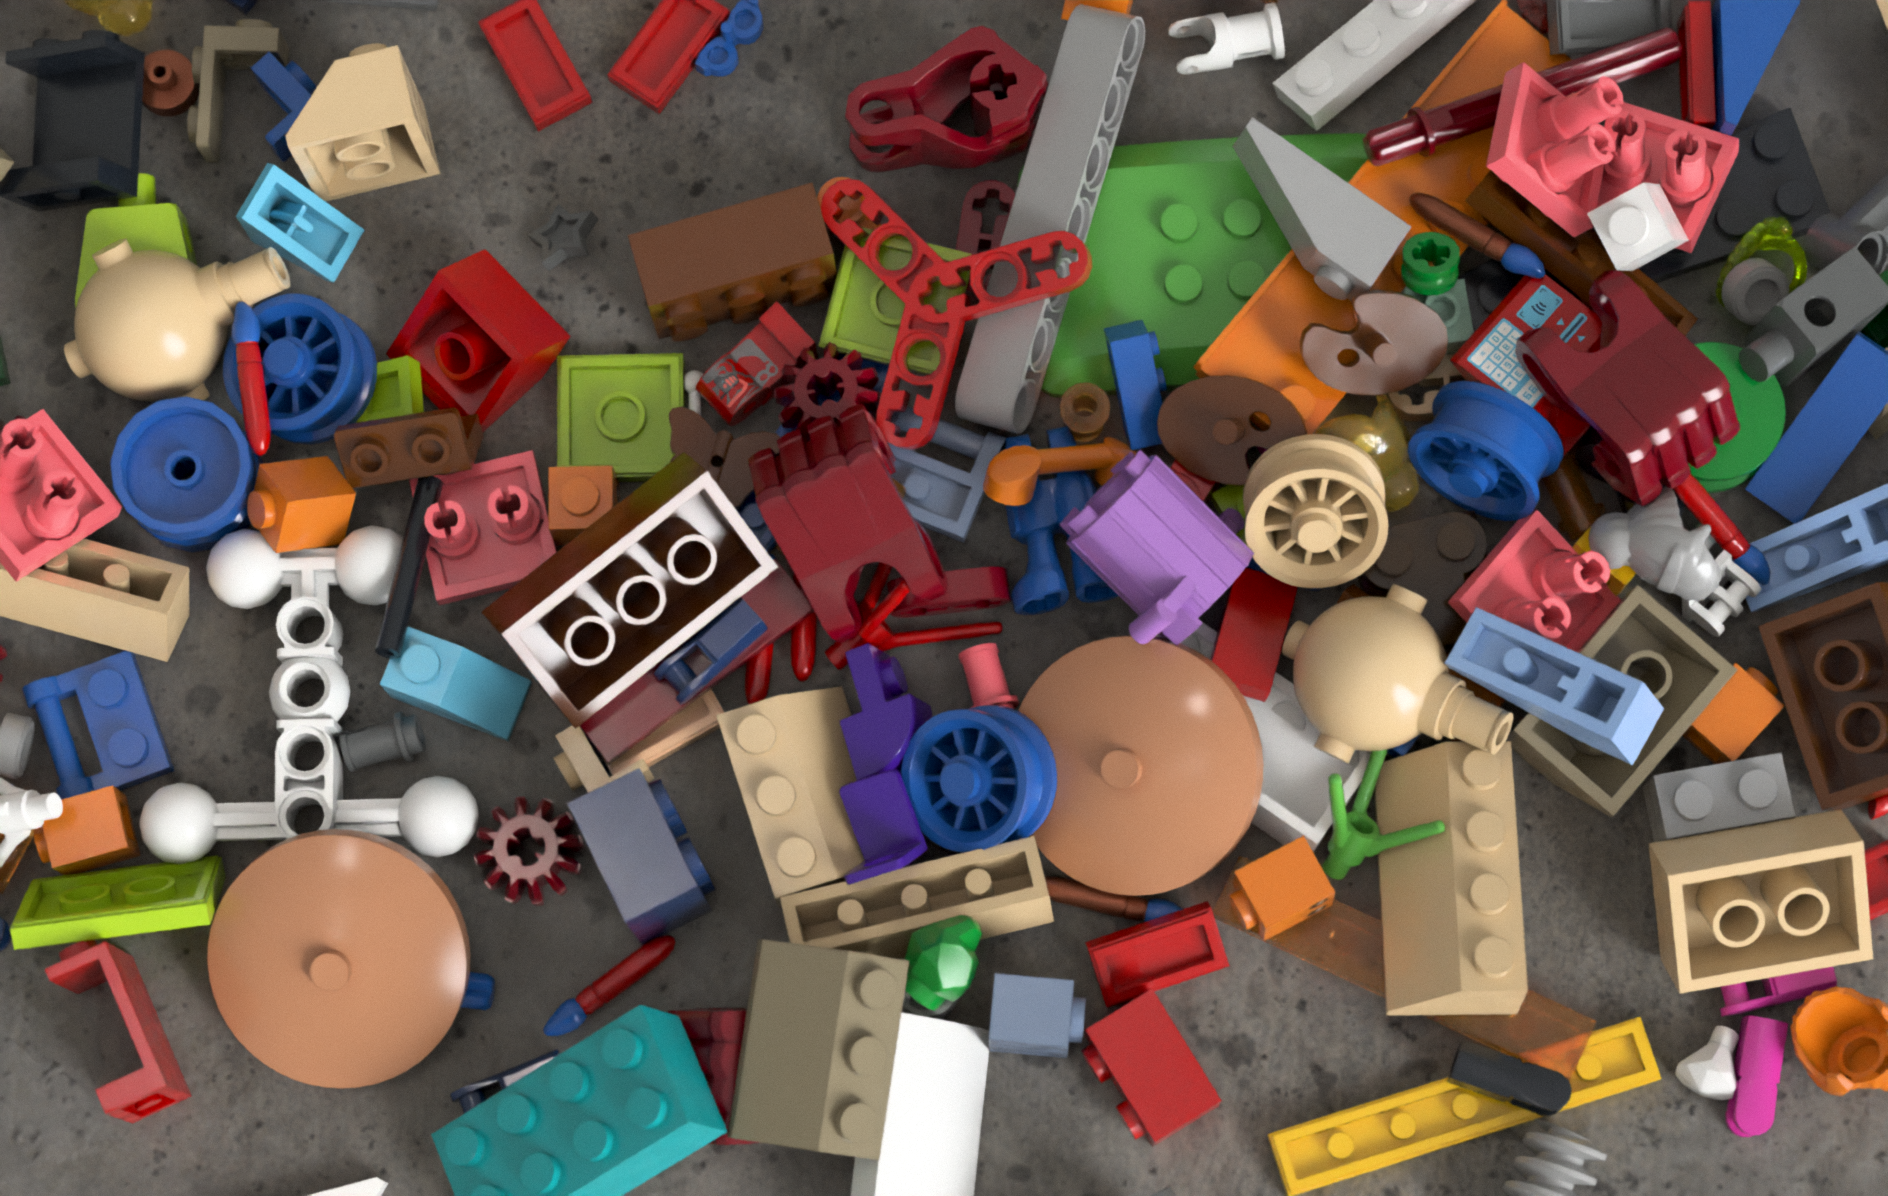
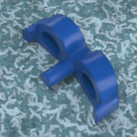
(742, 27)

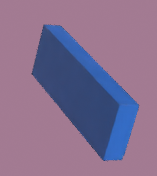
(1824, 431)

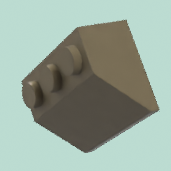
(1674, 665)
(818, 1049)

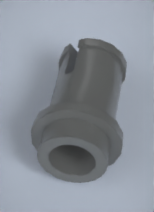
(383, 742)

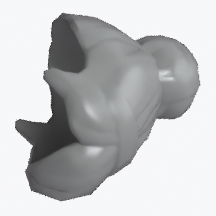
(1658, 547)

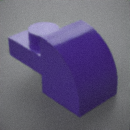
(887, 720)

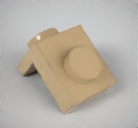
(581, 764)

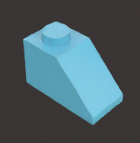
(456, 684)

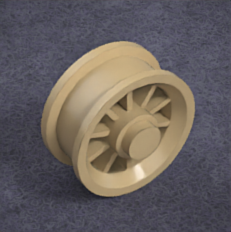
(1315, 511)

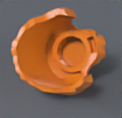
(1842, 1040)

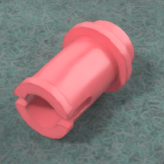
(986, 676)

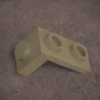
(223, 49)

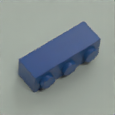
(1136, 381)

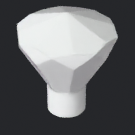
(1711, 1068)

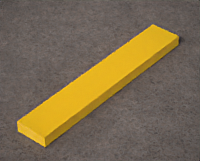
(1445, 1115)

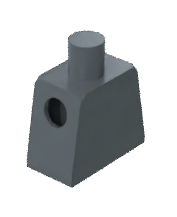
(1798, 335)

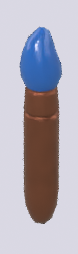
(1513, 256)
(1127, 906)

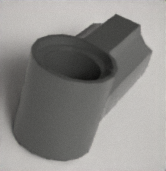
(1861, 226)

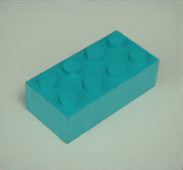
(589, 1117)

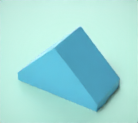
(298, 224)

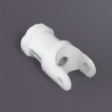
(1231, 38)

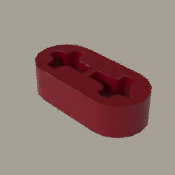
(971, 222)
(966, 591)

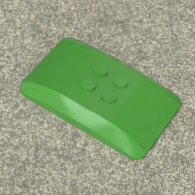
(1177, 246)

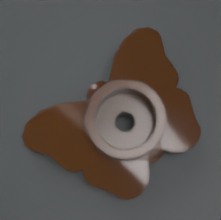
(699, 441)

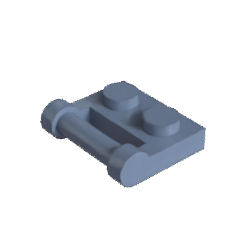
(938, 493)

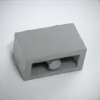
(1718, 797)

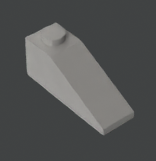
(1326, 220)

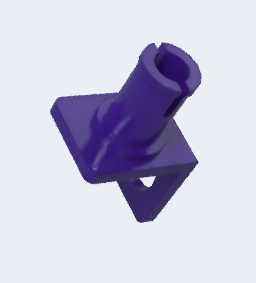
(882, 824)

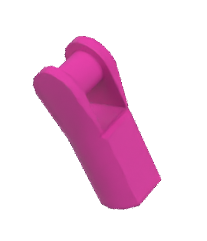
(1777, 990)
(1757, 1073)

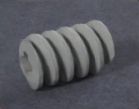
(1556, 1164)

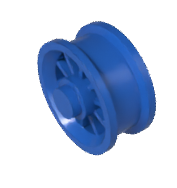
(314, 368)
(1485, 450)
(979, 777)

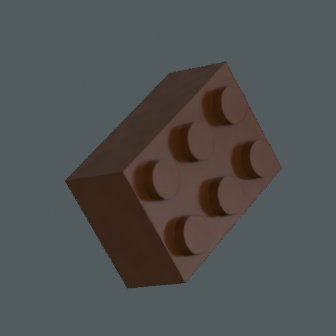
(735, 262)
(1836, 691)

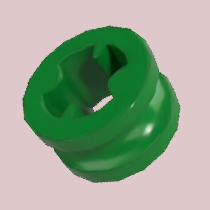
(1430, 279)

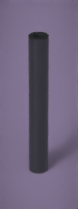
(407, 570)

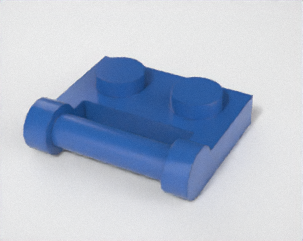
(117, 719)

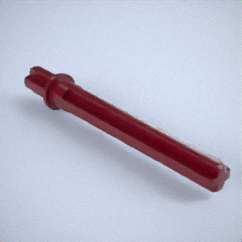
(1477, 112)

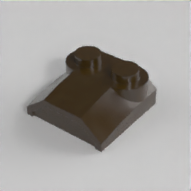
(1433, 561)

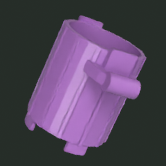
(1158, 546)

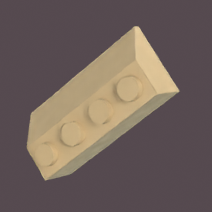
(1455, 896)

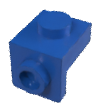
(290, 90)

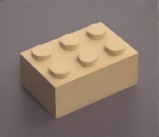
(1761, 901)

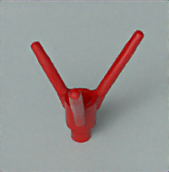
(879, 634)

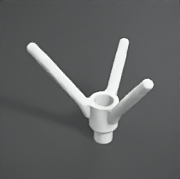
(21, 812)

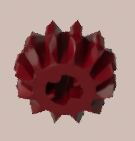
(825, 377)
(546, 834)

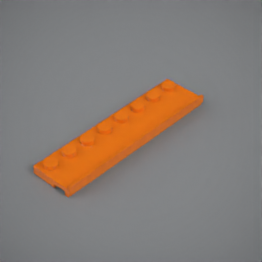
(1267, 331)

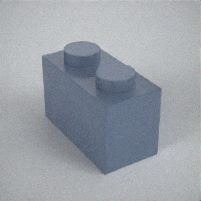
(1035, 1016)

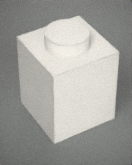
(1638, 226)

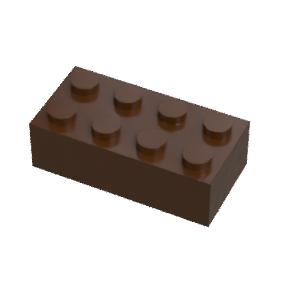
(630, 589)

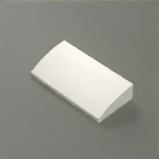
(1294, 772)
(931, 1113)

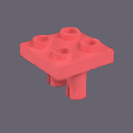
(1553, 144)
(1670, 152)
(45, 495)
(487, 528)
(1540, 584)

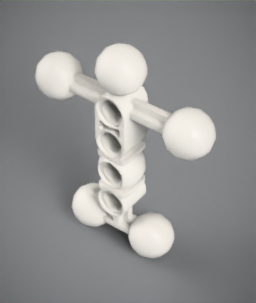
(244, 572)

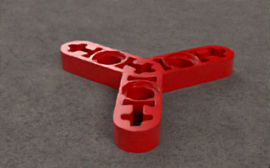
(924, 321)

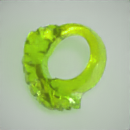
(1766, 235)

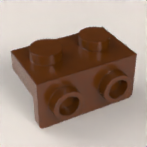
(408, 446)

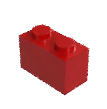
(1150, 1069)

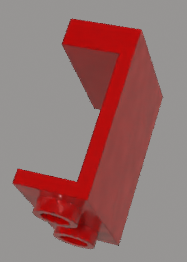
(161, 1079)

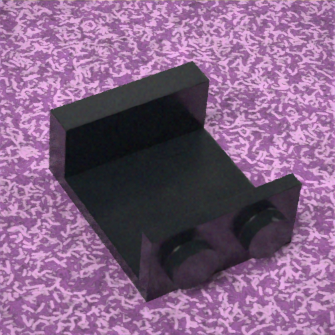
(83, 122)

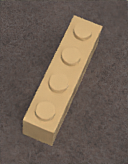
(103, 598)
(878, 915)

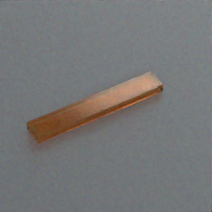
(1351, 948)

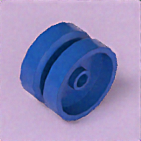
(178, 440)

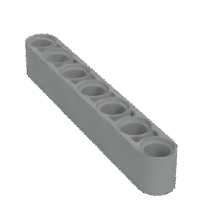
(1053, 194)

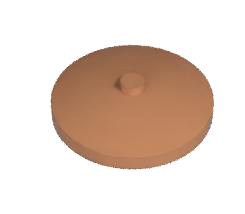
(1149, 764)
(339, 958)

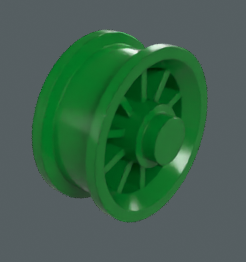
(1761, 420)

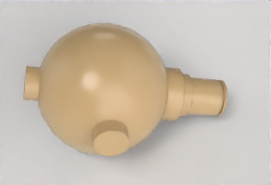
(160, 322)
(1379, 678)

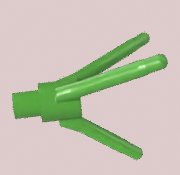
(1356, 833)

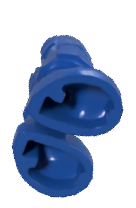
(1037, 522)

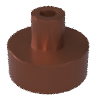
(168, 83)

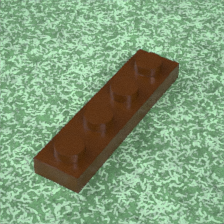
(1569, 258)

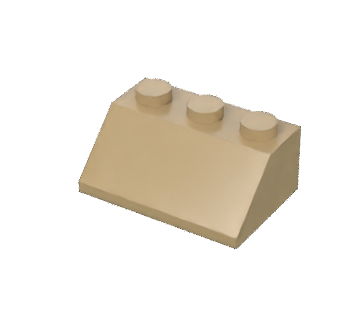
(363, 127)
(790, 775)

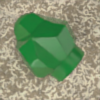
(942, 960)

